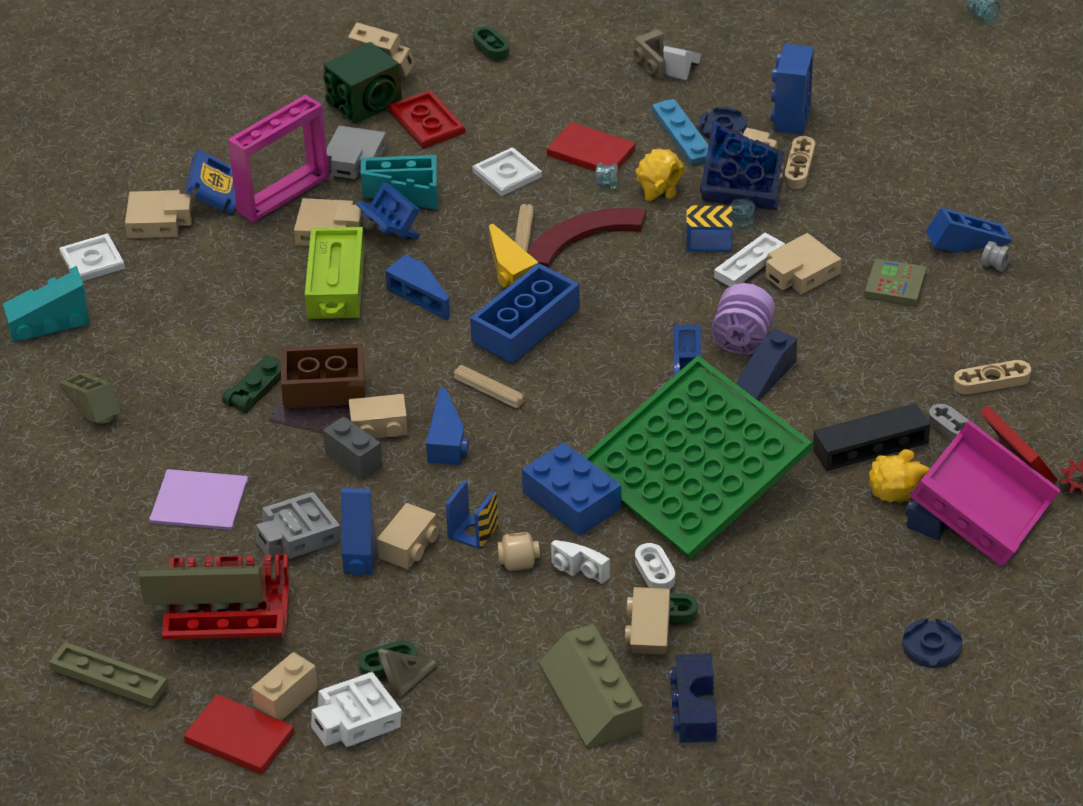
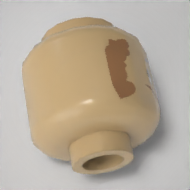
(518, 551)

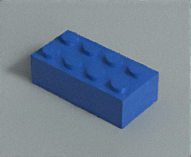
(525, 313)

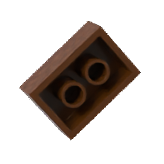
(322, 375)

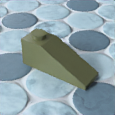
(92, 397)

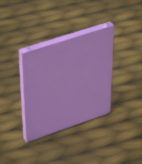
(199, 499)

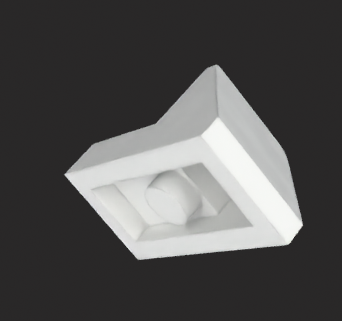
(678, 62)

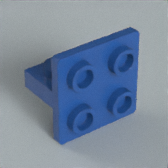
(391, 212)

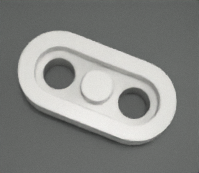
(657, 572)

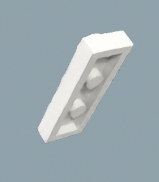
(747, 260)

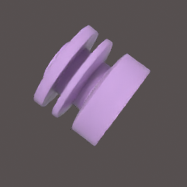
(742, 318)

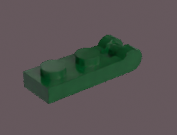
(254, 384)

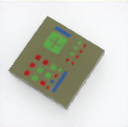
(895, 282)

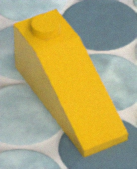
(509, 258)

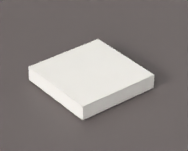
(507, 171)
(93, 257)

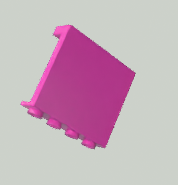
(985, 493)

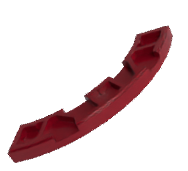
(551, 242)

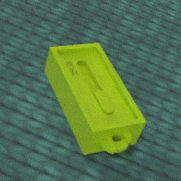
(335, 273)

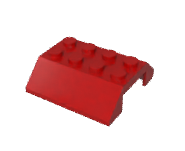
(234, 622)

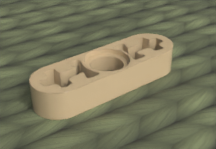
(801, 169)
(967, 380)

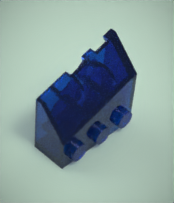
(741, 169)

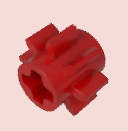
(1068, 472)

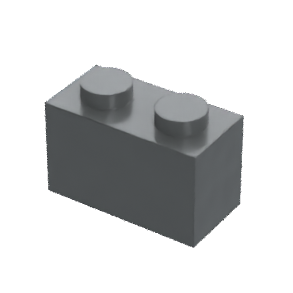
(352, 448)

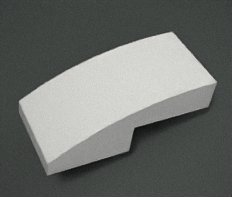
(575, 557)

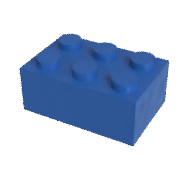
(792, 88)
(571, 488)

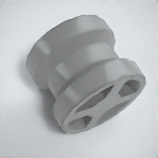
(996, 256)

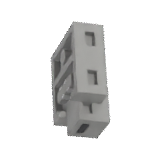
(351, 145)
(296, 527)

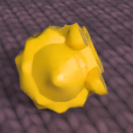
(659, 173)
(896, 476)

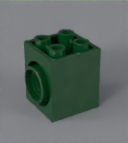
(362, 82)

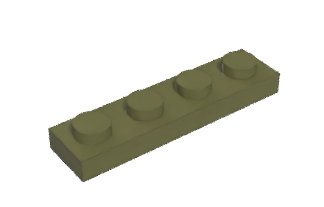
(108, 674)

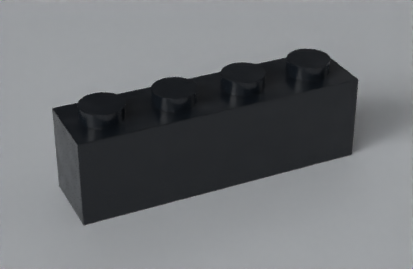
(871, 436)

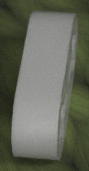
(948, 425)

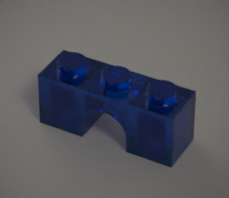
(695, 716)

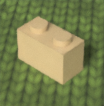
(380, 415)
(407, 536)
(649, 620)
(285, 687)

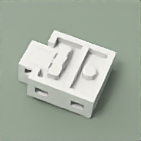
(354, 711)

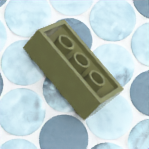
(203, 586)
(592, 687)

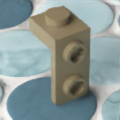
(647, 50)

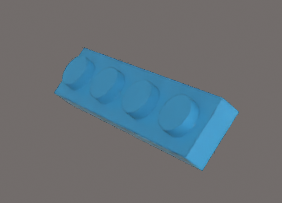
(681, 131)

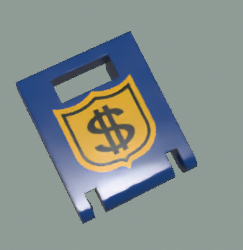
(213, 181)

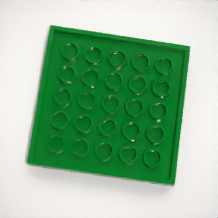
(697, 456)

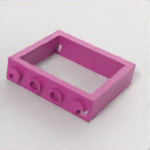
(300, 112)

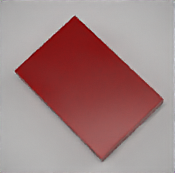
(426, 119)
(588, 147)
(1017, 444)
(239, 734)

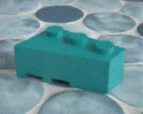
(410, 175)
(48, 309)

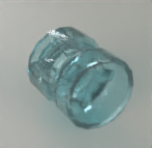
(985, 9)

